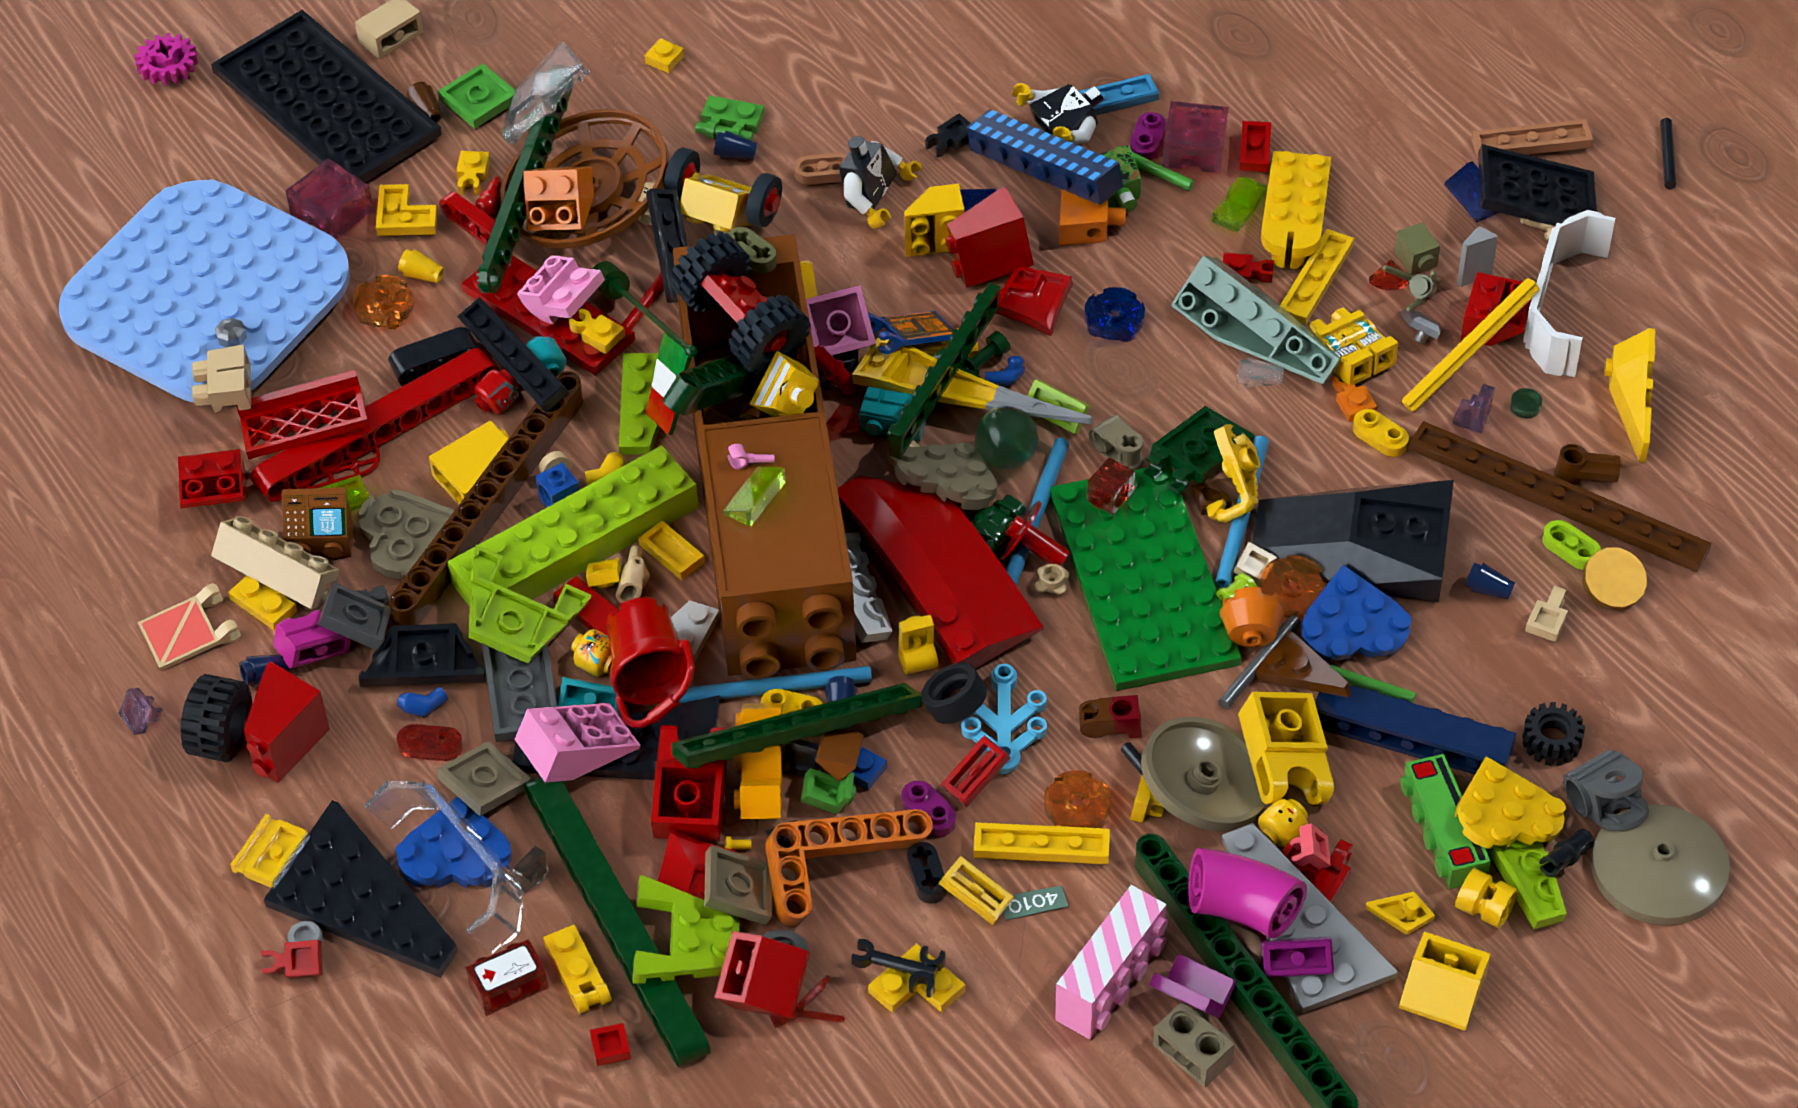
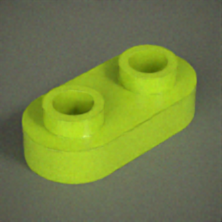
(1572, 545)

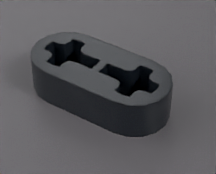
(920, 874)

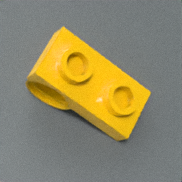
(917, 644)

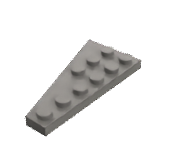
(1355, 959)

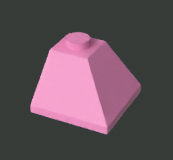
(840, 321)

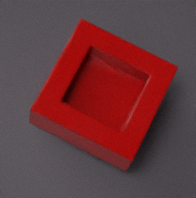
(610, 1044)

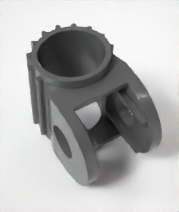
(1598, 793)

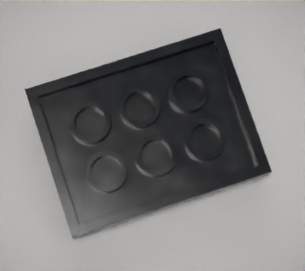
(1533, 186)

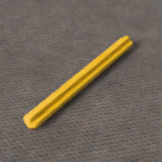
(1470, 345)

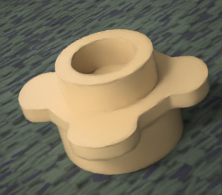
(1055, 573)

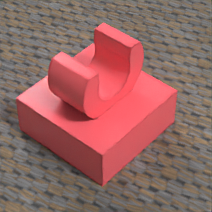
(1313, 847)

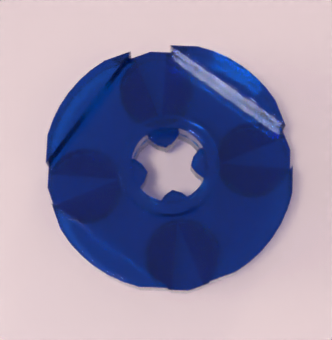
(1110, 327)

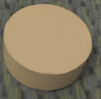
(553, 459)

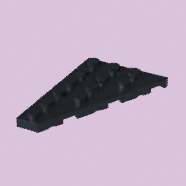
(357, 895)

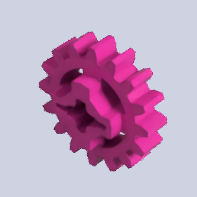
(166, 59)

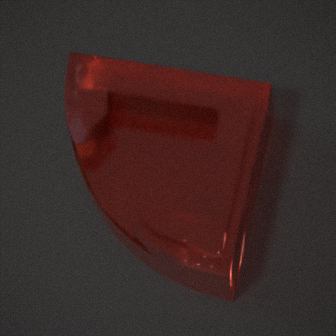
(1387, 281)

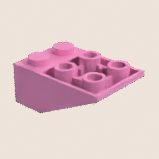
(573, 739)

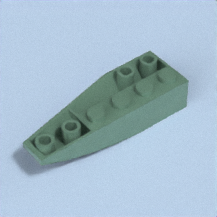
(1251, 321)

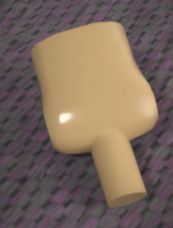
(632, 576)

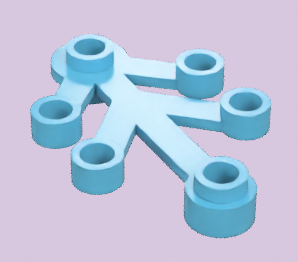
(1006, 723)

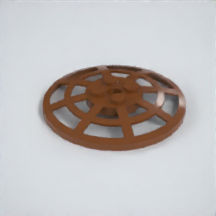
(607, 176)

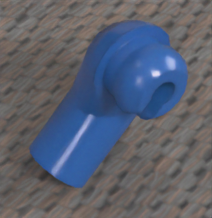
(1009, 375)
(420, 704)

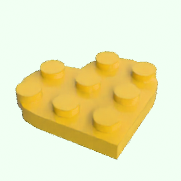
(1507, 808)

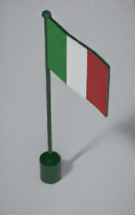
(673, 354)

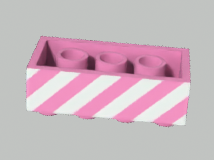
(1111, 963)

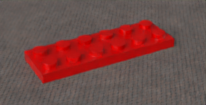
(508, 305)

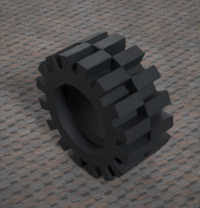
(1550, 748)

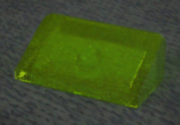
(755, 494)

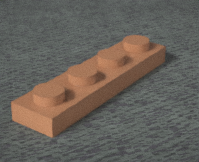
(1537, 137)

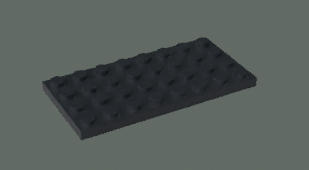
(326, 98)

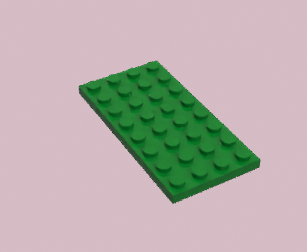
(1145, 583)

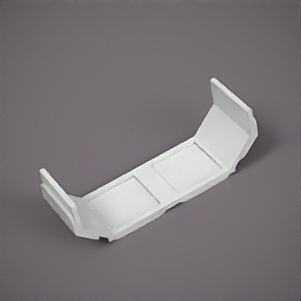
(1581, 233)

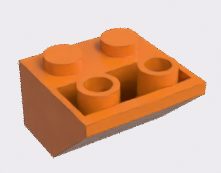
(558, 197)

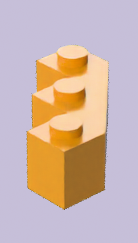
(760, 771)

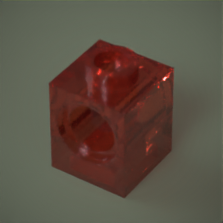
(1110, 486)

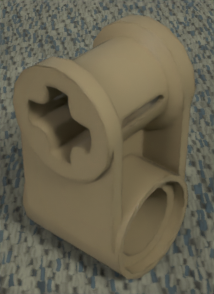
(1118, 441)

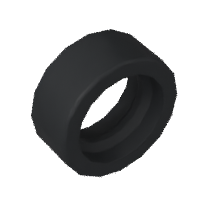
(961, 704)

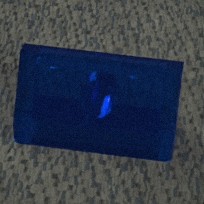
(1466, 190)

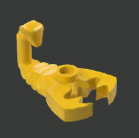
(1241, 465)

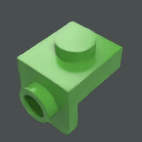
(827, 792)

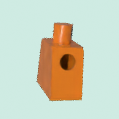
(1086, 221)

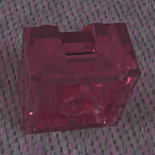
(1195, 136)
(330, 199)

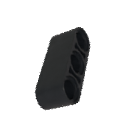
(427, 354)

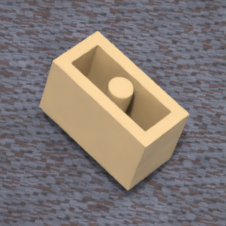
(389, 27)

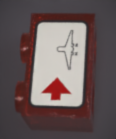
(507, 977)

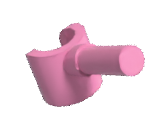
(740, 459)

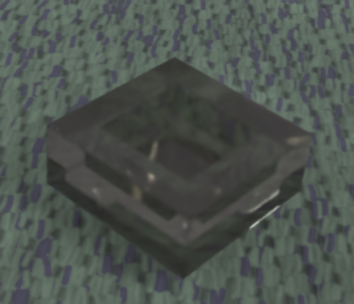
(531, 869)

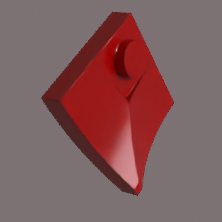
(1035, 297)
(685, 864)

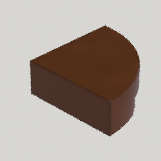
(1204, 496)

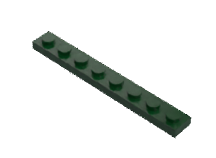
(940, 376)
(796, 725)

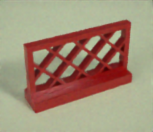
(308, 401)

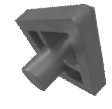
(1425, 325)

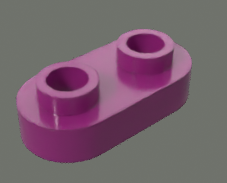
(1148, 135)
(931, 803)

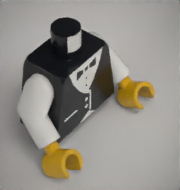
(1062, 110)
(868, 174)

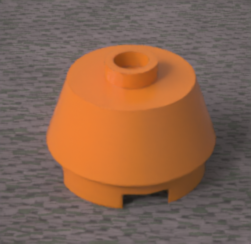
(1252, 617)

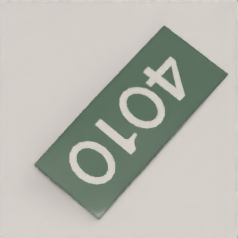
(1036, 902)

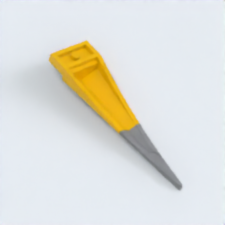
(907, 369)

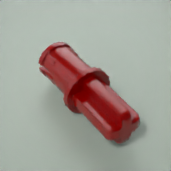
(834, 371)

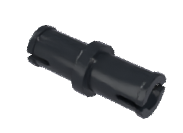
(1566, 852)

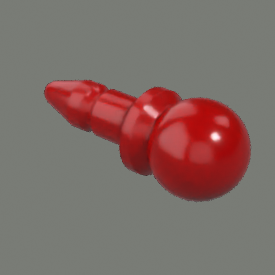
(490, 198)

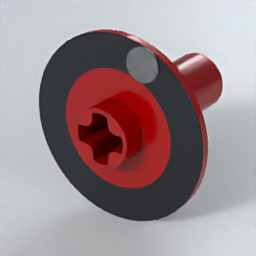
(1033, 539)

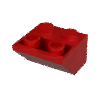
(1485, 296)
(212, 478)
(762, 975)

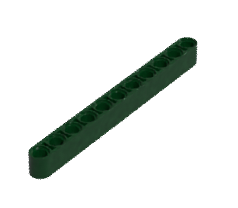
(616, 918)
(1242, 966)

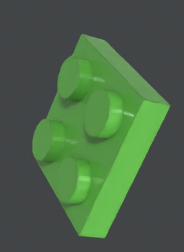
(477, 95)

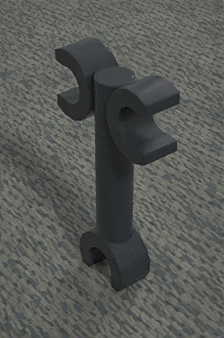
(922, 972)

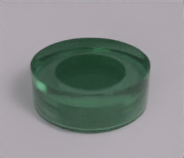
(1526, 403)

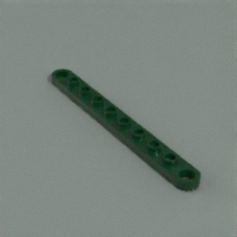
(513, 208)

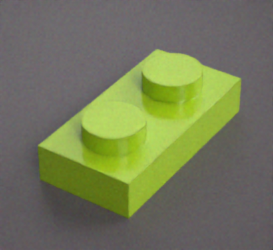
(1052, 395)

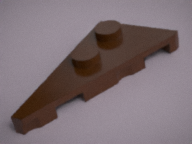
(1298, 666)

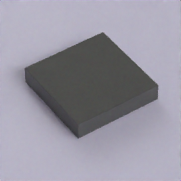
(355, 616)

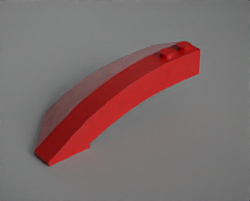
(941, 568)

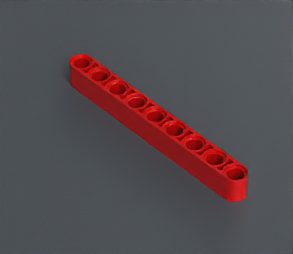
(386, 418)

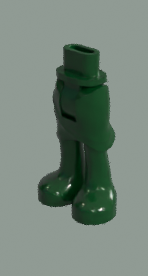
(995, 519)

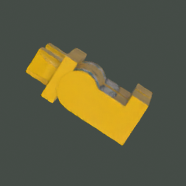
(1356, 344)

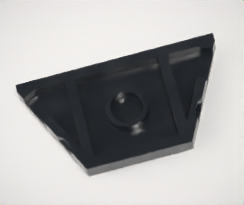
(422, 657)

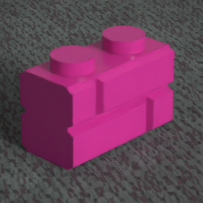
(305, 641)

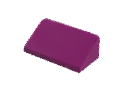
(1297, 956)

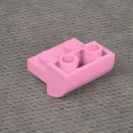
(559, 289)

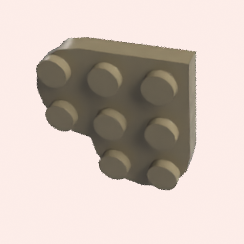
(950, 472)
(400, 529)

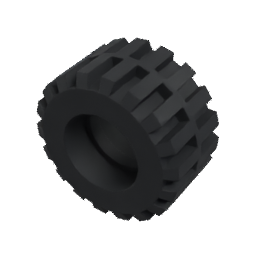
(215, 717)

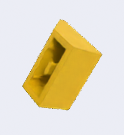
(928, 219)
(1444, 981)

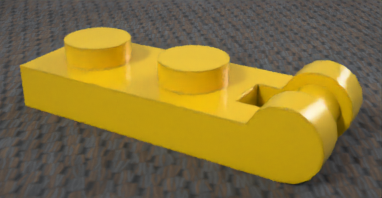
(576, 968)

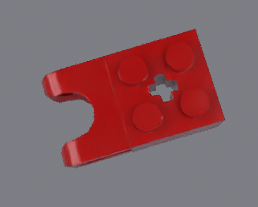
(677, 784)

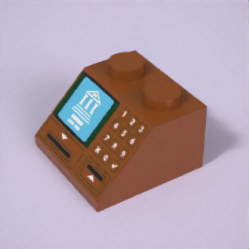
(318, 521)

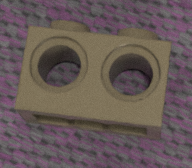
(1188, 1048)

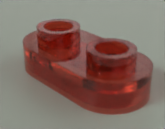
(428, 742)

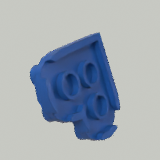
(1354, 619)
(441, 855)

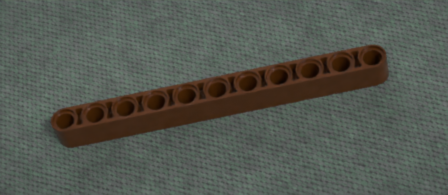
(484, 504)

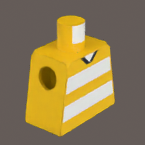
(785, 388)

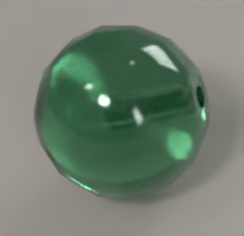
(1006, 437)

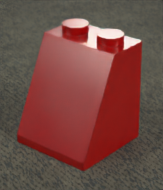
(989, 240)
(283, 722)

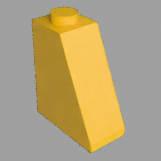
(464, 460)

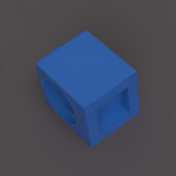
(555, 484)

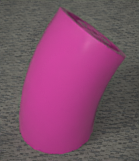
(1244, 891)

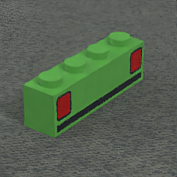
(1434, 805)

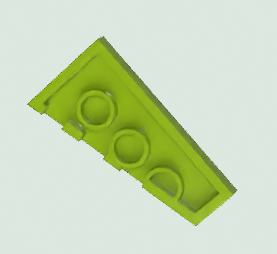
(636, 428)

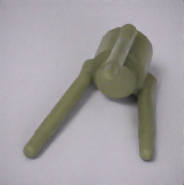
(1420, 286)

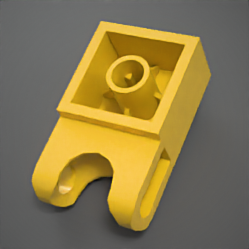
(1286, 746)

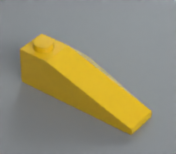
(1632, 387)

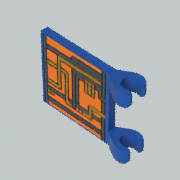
(910, 329)

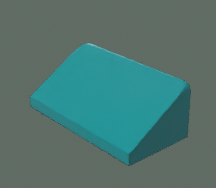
(584, 693)

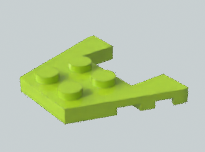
(512, 620)
(697, 935)

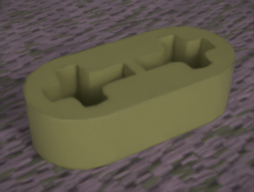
(756, 247)

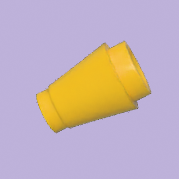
(418, 266)

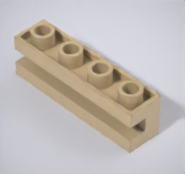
(274, 561)

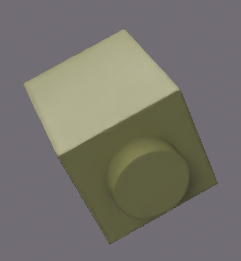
(1417, 248)

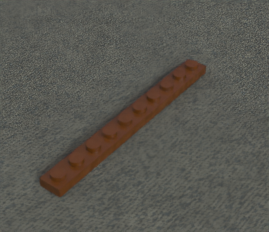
(1560, 496)

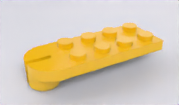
(1295, 206)

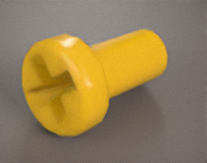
(737, 843)

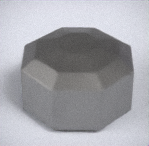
(230, 332)

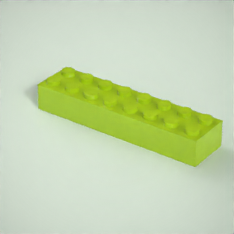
(585, 526)

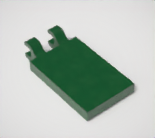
(1191, 449)

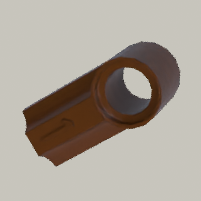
(1577, 464)

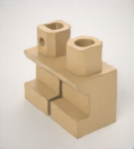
(227, 379)

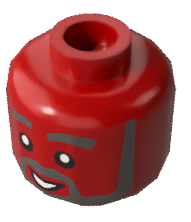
(496, 391)

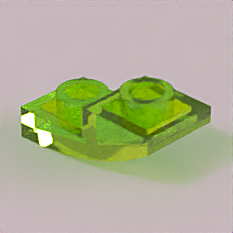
(1239, 204)

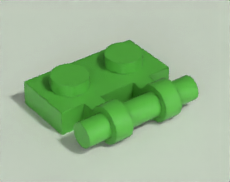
(730, 115)

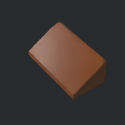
(839, 752)

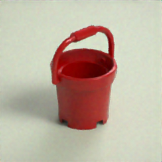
(648, 660)

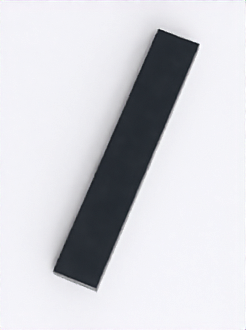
(513, 354)

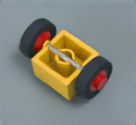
(719, 199)

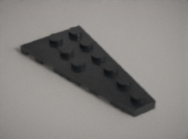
(691, 719)

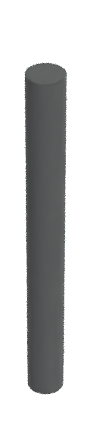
(1248, 674)

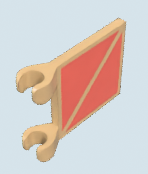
(185, 629)

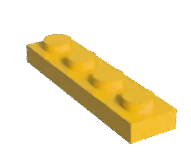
(1317, 275)
(1041, 843)

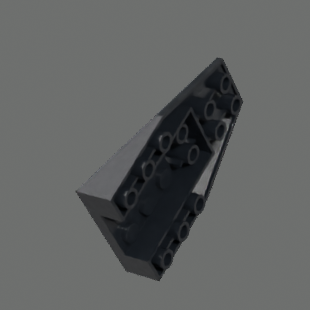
(1379, 532)

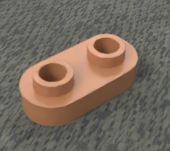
(819, 168)

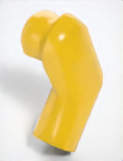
(611, 463)

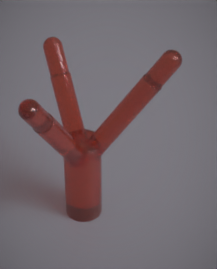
(800, 1012)

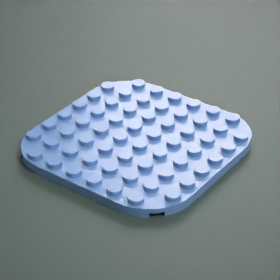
(196, 260)

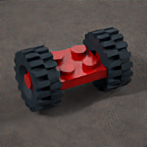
(713, 276)

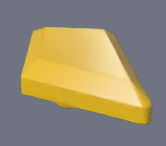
(1402, 911)

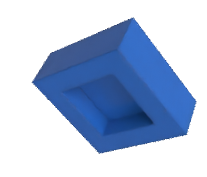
(868, 768)

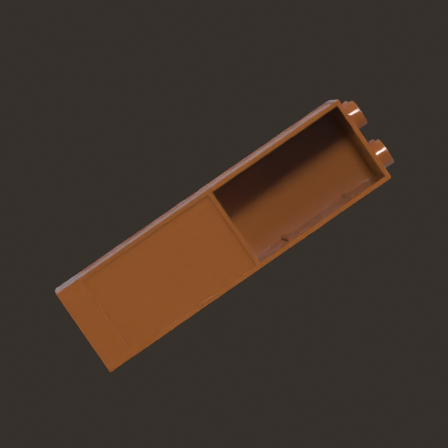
(788, 575)

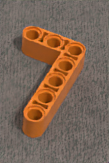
(834, 844)

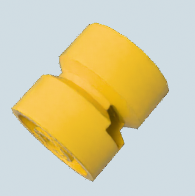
(1474, 898)

